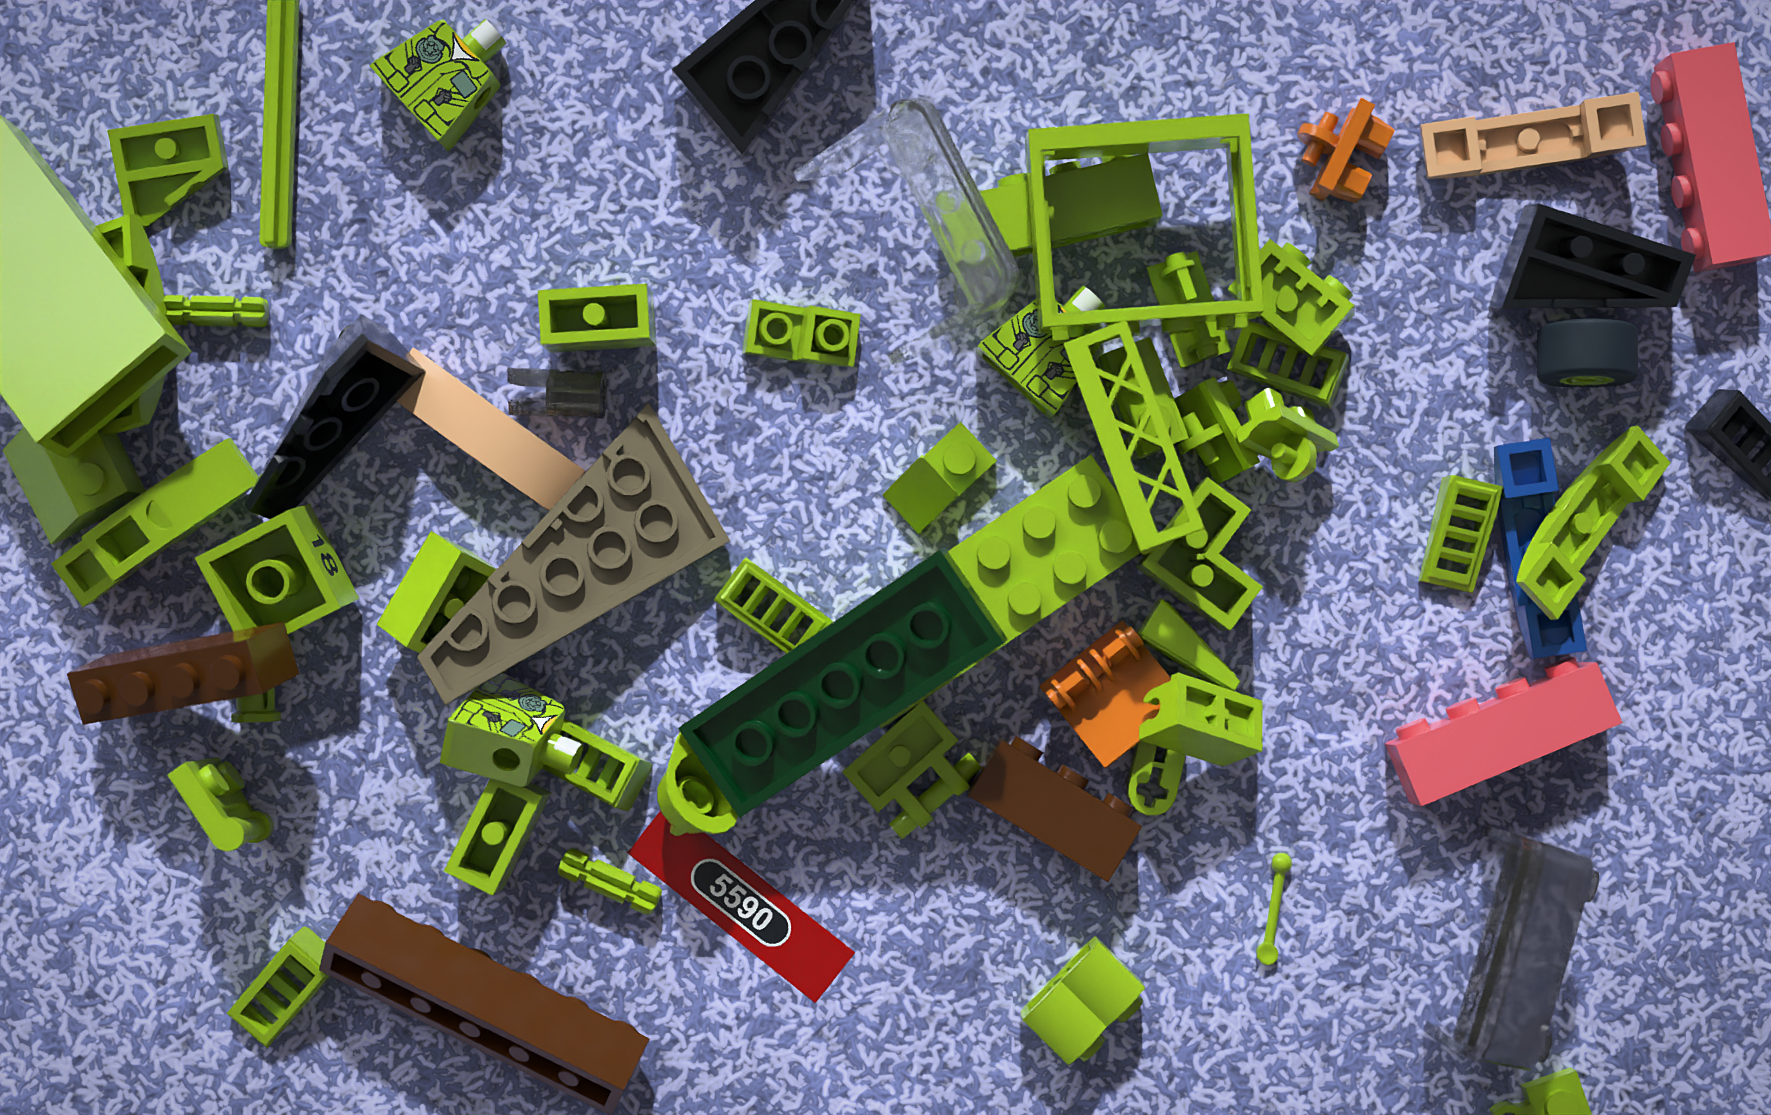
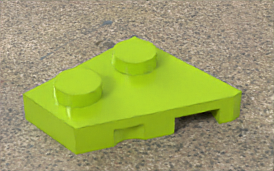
(166, 163)

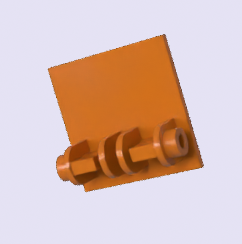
(1105, 692)

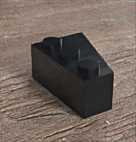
(1586, 264)

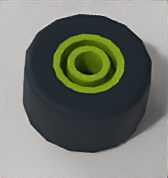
(1587, 353)

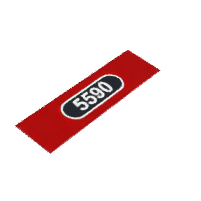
(743, 906)

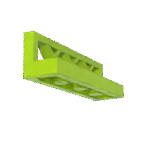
(1113, 444)

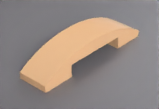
(1533, 138)
(489, 434)

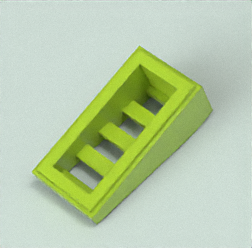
(1332, 379)
(1484, 519)
(737, 582)
(1177, 640)
(629, 781)
(302, 958)

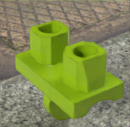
(1212, 428)
(1284, 435)

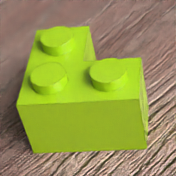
(1195, 569)

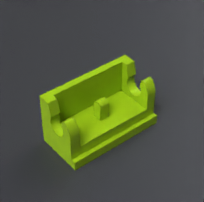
(1203, 721)

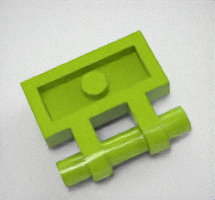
(900, 758)

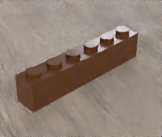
(483, 1003)

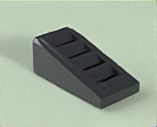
(1720, 421)

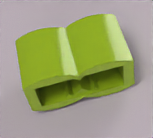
(1083, 1001)

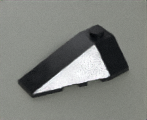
(342, 402)

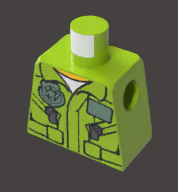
(443, 77)
(1033, 360)
(508, 734)

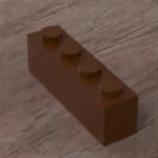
(183, 673)

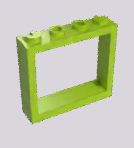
(1149, 137)

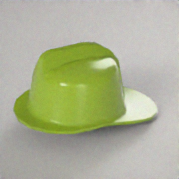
(691, 796)

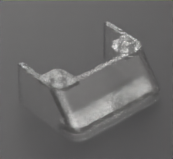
(921, 150)

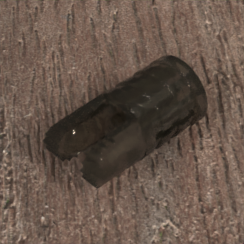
(566, 393)

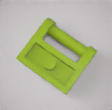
(218, 804)

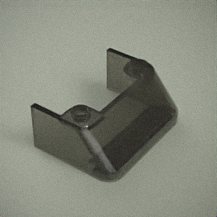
(1521, 954)

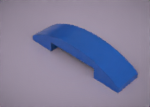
(1528, 484)

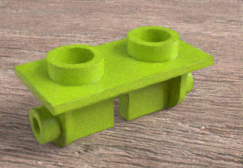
(1183, 281)

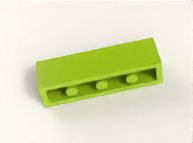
(1081, 202)

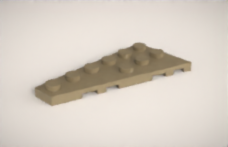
(599, 546)

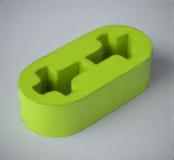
(1168, 777)

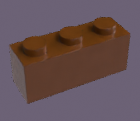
(1055, 807)

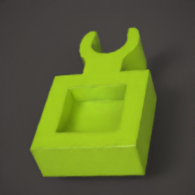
(1549, 1095)

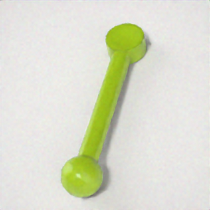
(1266, 951)

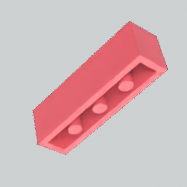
(1712, 157)
(1502, 732)

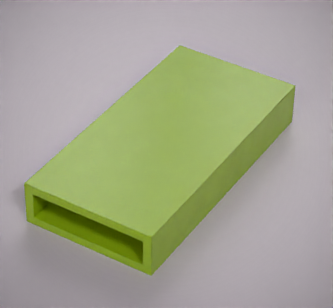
(72, 316)

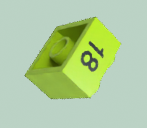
(278, 573)

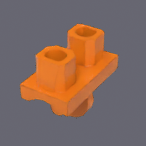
(1359, 131)

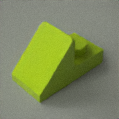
(939, 477)

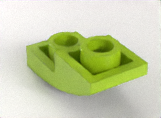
(801, 333)

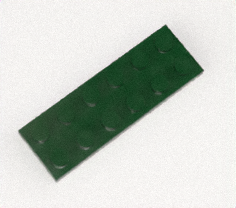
(843, 682)

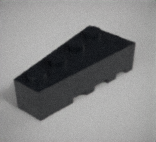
(756, 63)

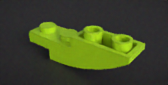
(155, 521)

